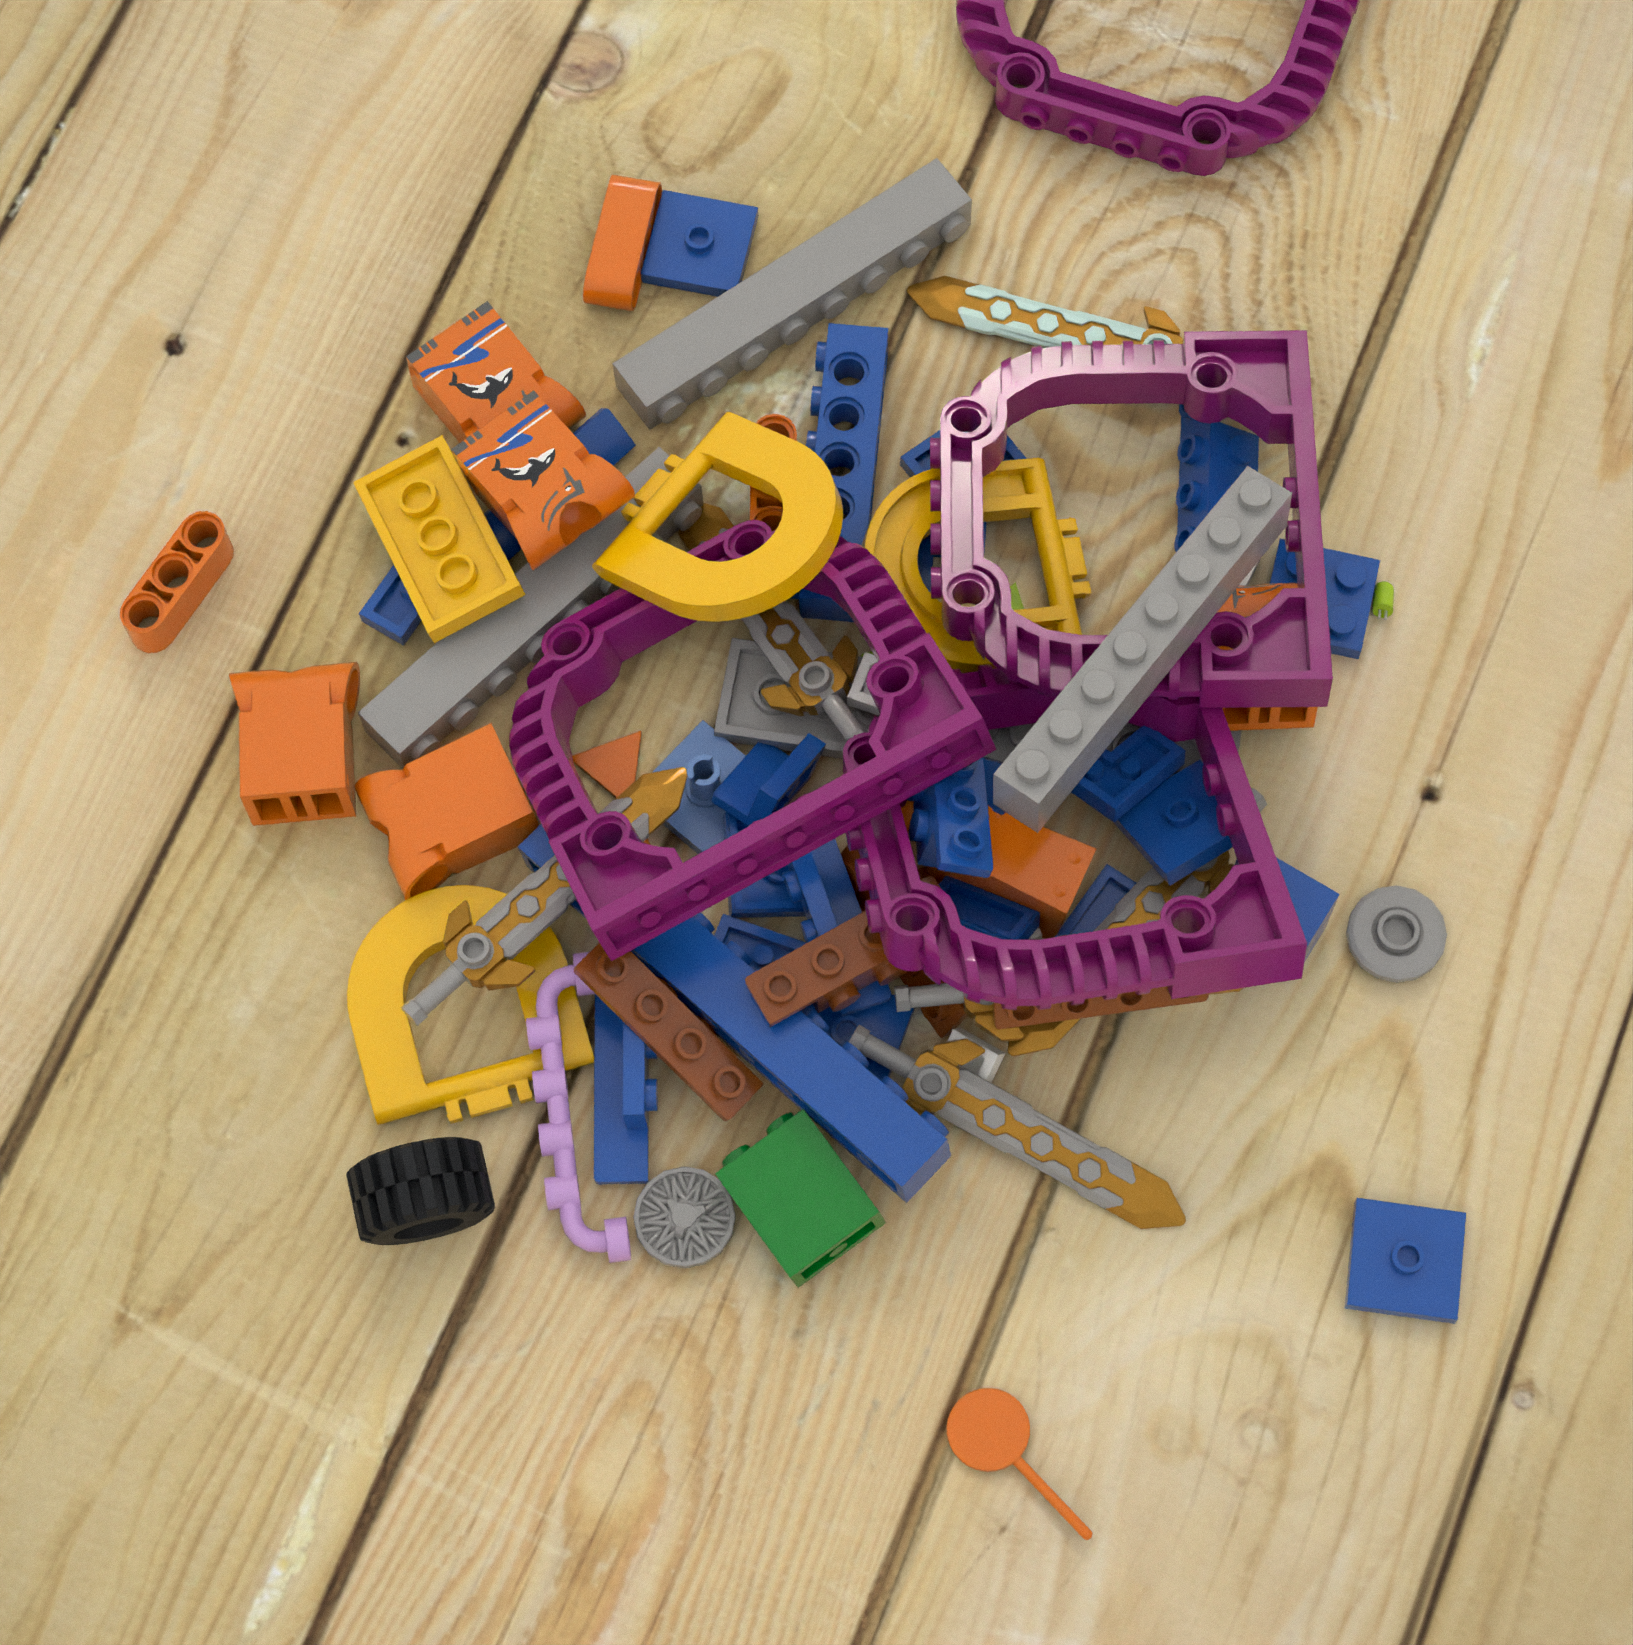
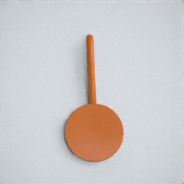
(991, 1433)

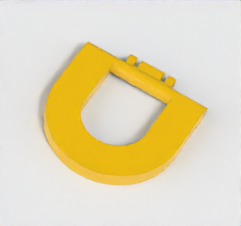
(1010, 492)
(743, 585)
(384, 1032)

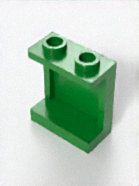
(799, 1196)

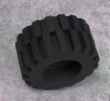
(420, 1191)

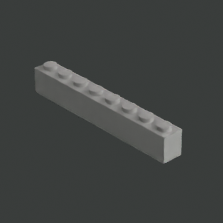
(793, 294)
(1141, 649)
(484, 658)

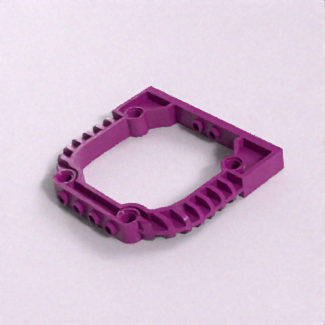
(1144, 126)
(1244, 375)
(643, 889)
(1200, 946)

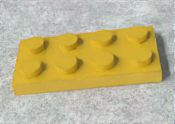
(438, 539)

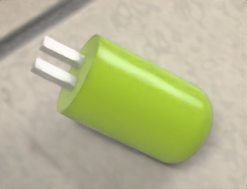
(1383, 600)

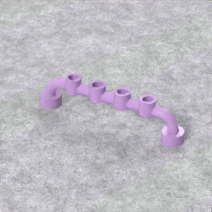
(557, 1135)

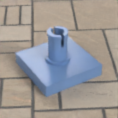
(708, 764)

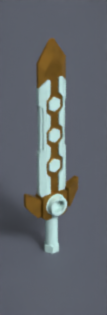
(1029, 321)

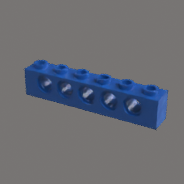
(863, 355)

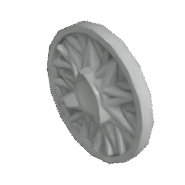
(1396, 934)
(684, 1217)

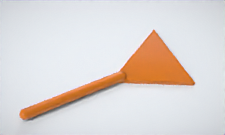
(612, 764)

